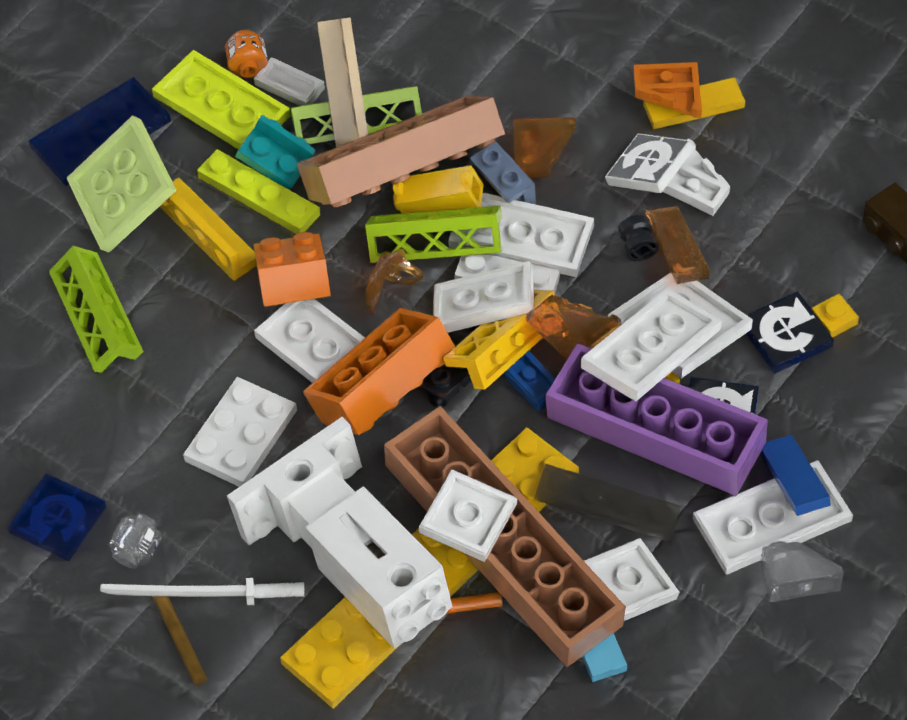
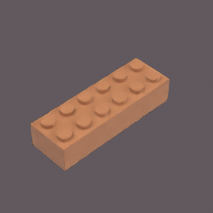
(401, 150)

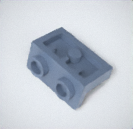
(504, 174)

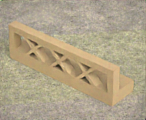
(342, 80)

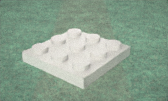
(733, 323)

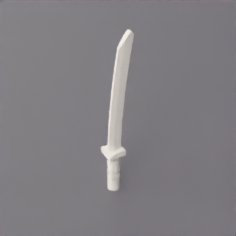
(249, 590)

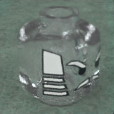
(134, 541)

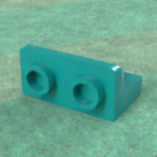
(275, 152)

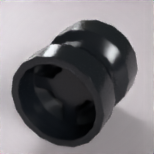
(639, 241)

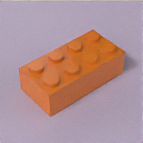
(380, 370)

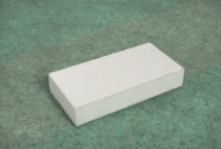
(289, 83)

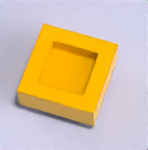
(836, 315)

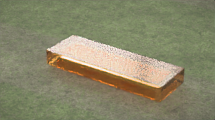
(678, 245)

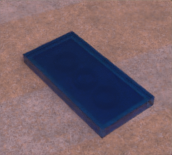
(80, 134)

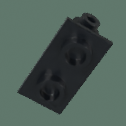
(445, 383)

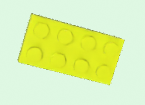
(217, 99)

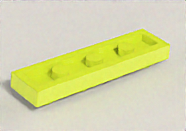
(258, 192)

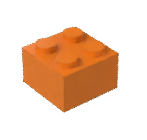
(291, 269)

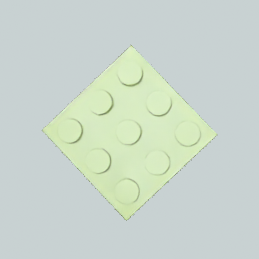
(121, 184)

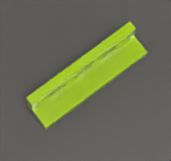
(370, 100)
(436, 221)
(101, 301)

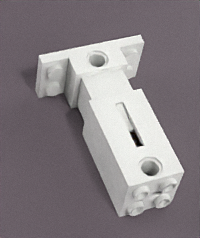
(350, 533)

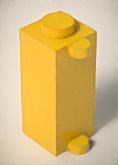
(439, 191)

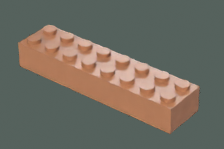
(529, 560)

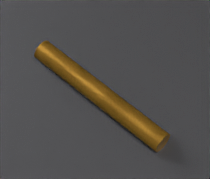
(180, 639)

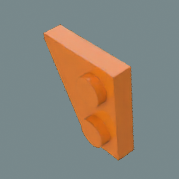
(669, 86)

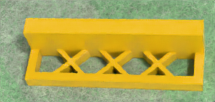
(209, 231)
(495, 346)

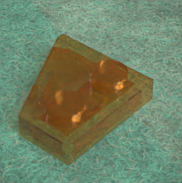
(540, 143)
(569, 324)

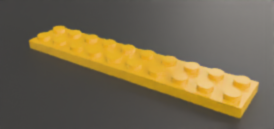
(347, 647)

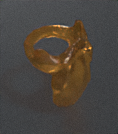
(389, 268)

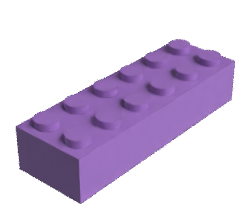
(665, 425)

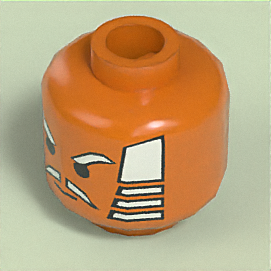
(246, 52)

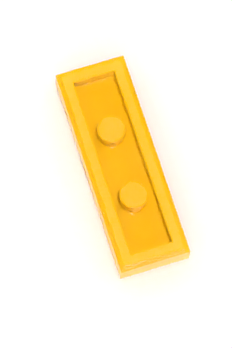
(715, 99)

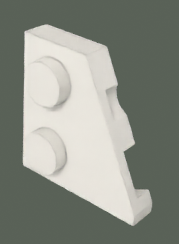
(698, 184)

